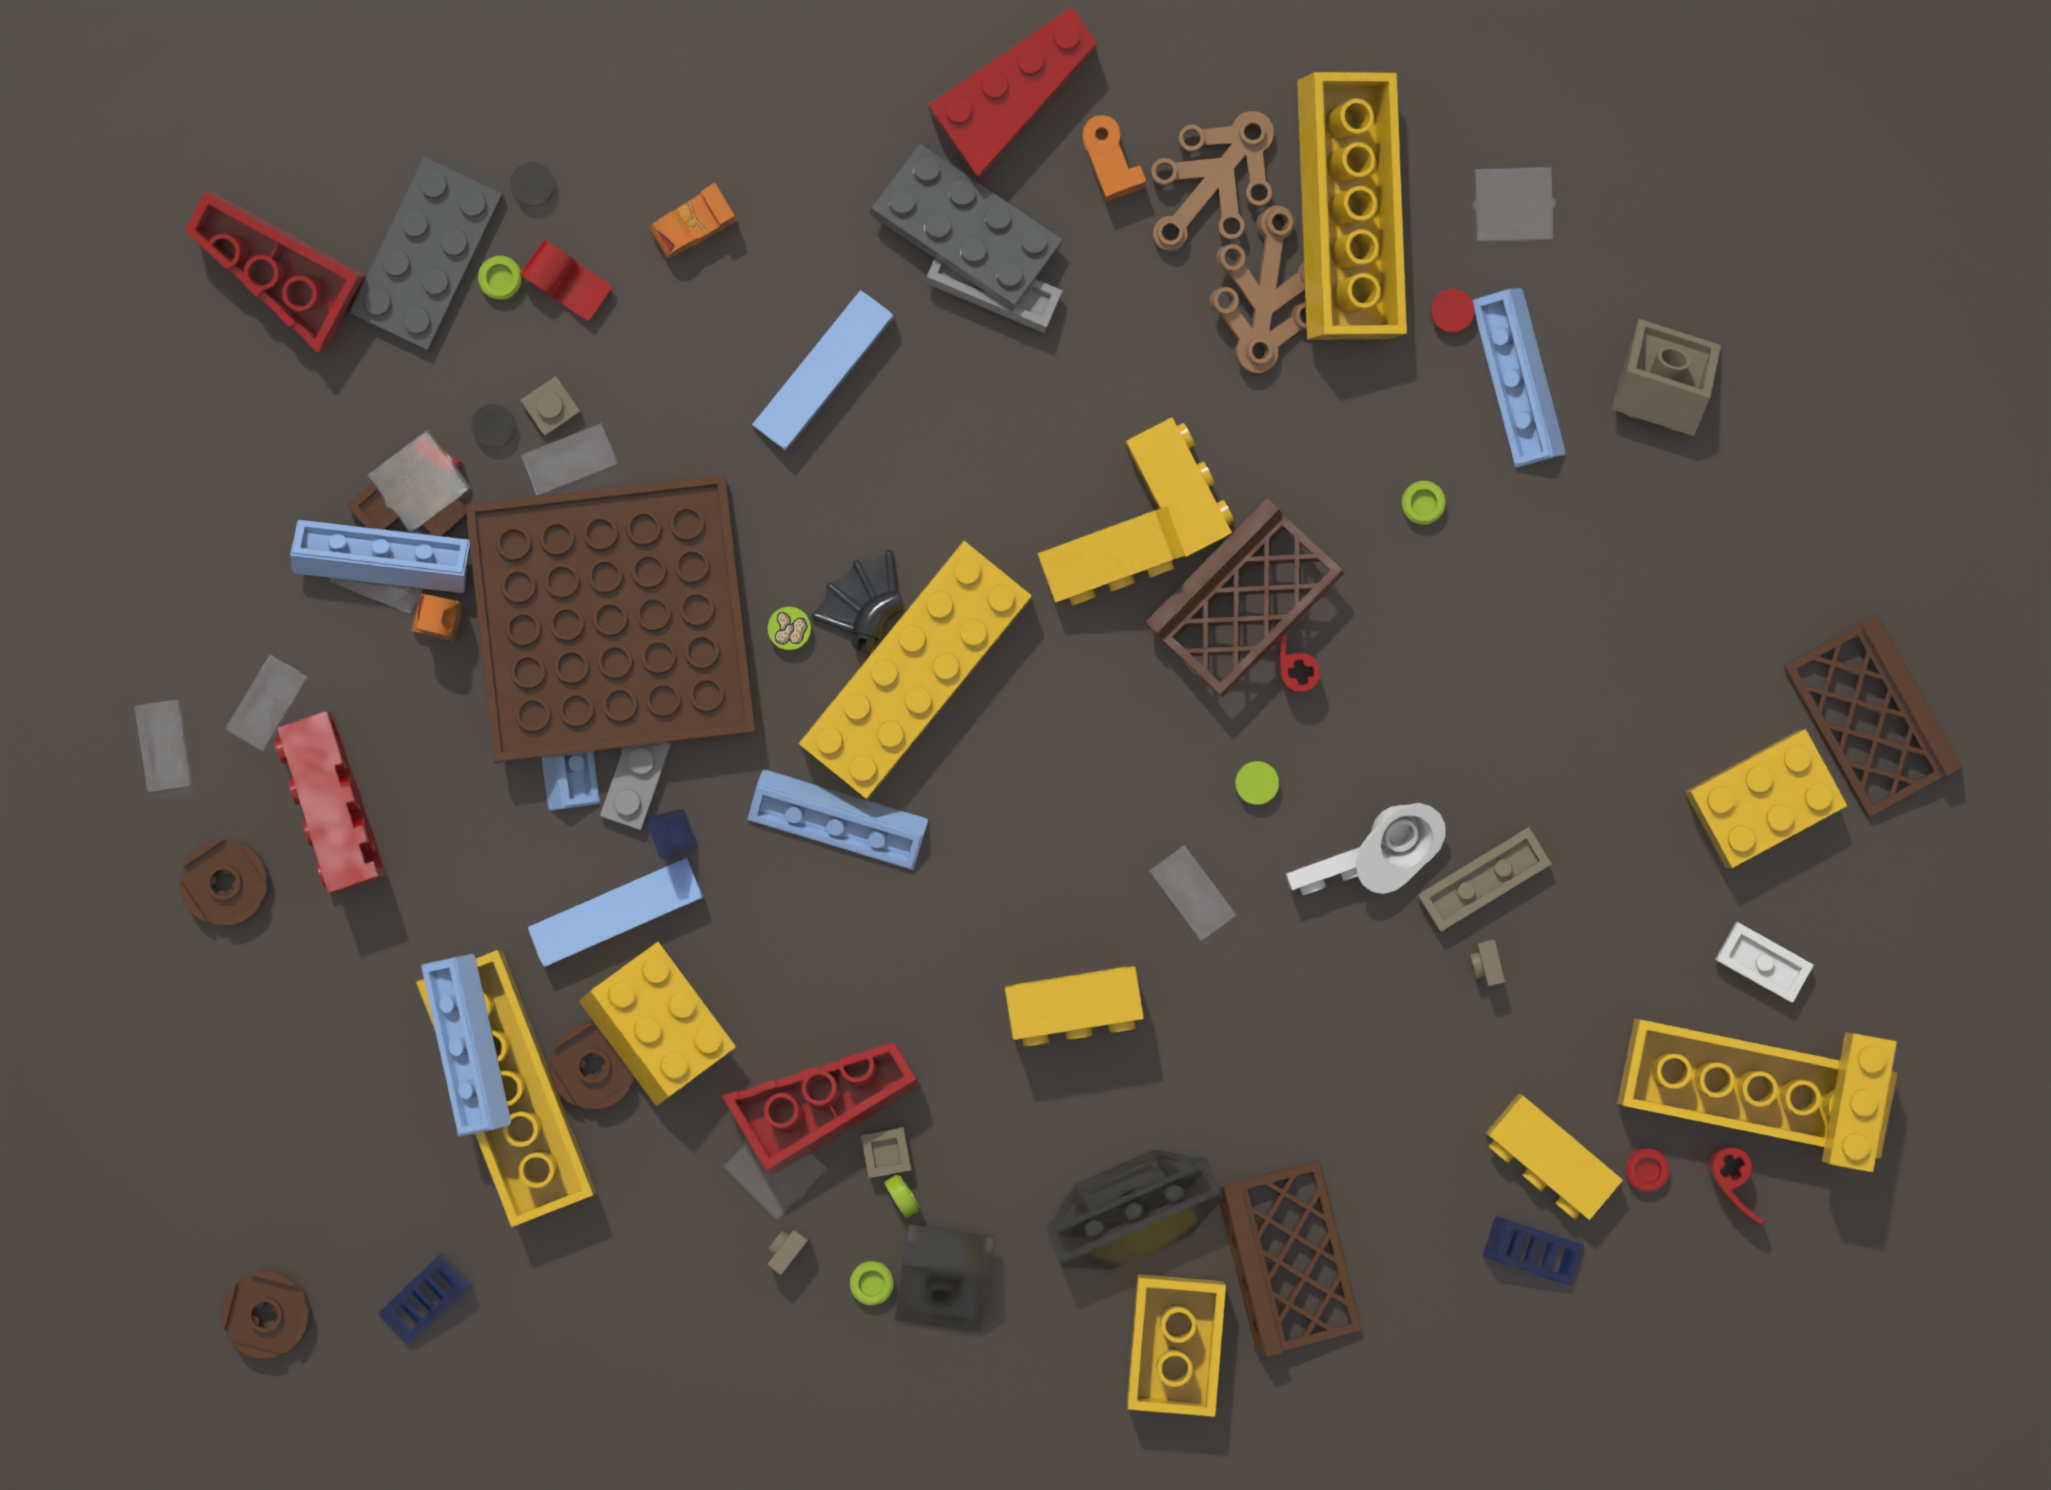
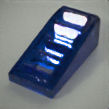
(672, 834)
(1499, 1239)
(449, 1273)

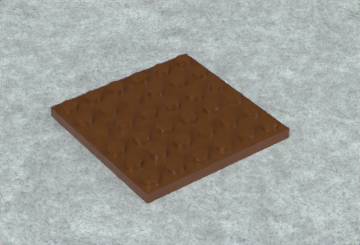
(609, 619)

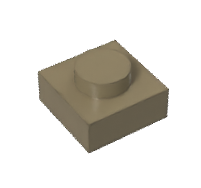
(550, 406)
(1486, 963)
(886, 1152)
(785, 1248)

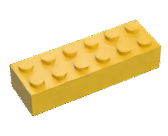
(1351, 206)
(915, 670)
(1733, 1083)
(537, 1155)

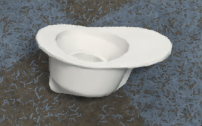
(1399, 846)

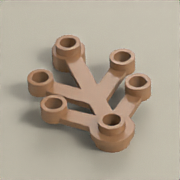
(1217, 174)
(1261, 296)

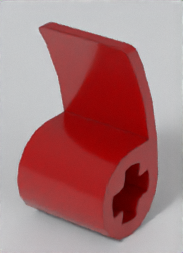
(565, 280)
(1285, 663)
(1726, 1182)

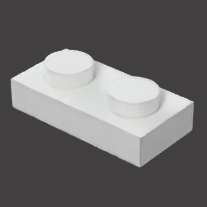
(1312, 876)
(1764, 962)

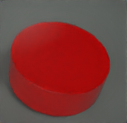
(1452, 311)
(1647, 1169)

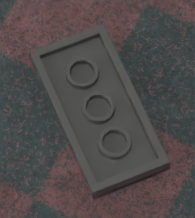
(966, 227)
(426, 253)

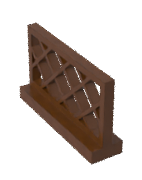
(1218, 572)
(1908, 699)
(1252, 1268)

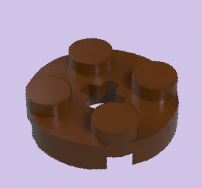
(200, 875)
(584, 1089)
(243, 1326)

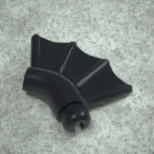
(862, 601)

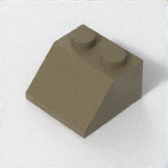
(1666, 377)

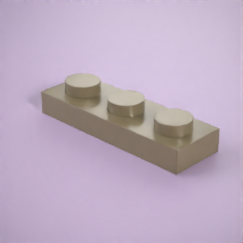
(1484, 879)

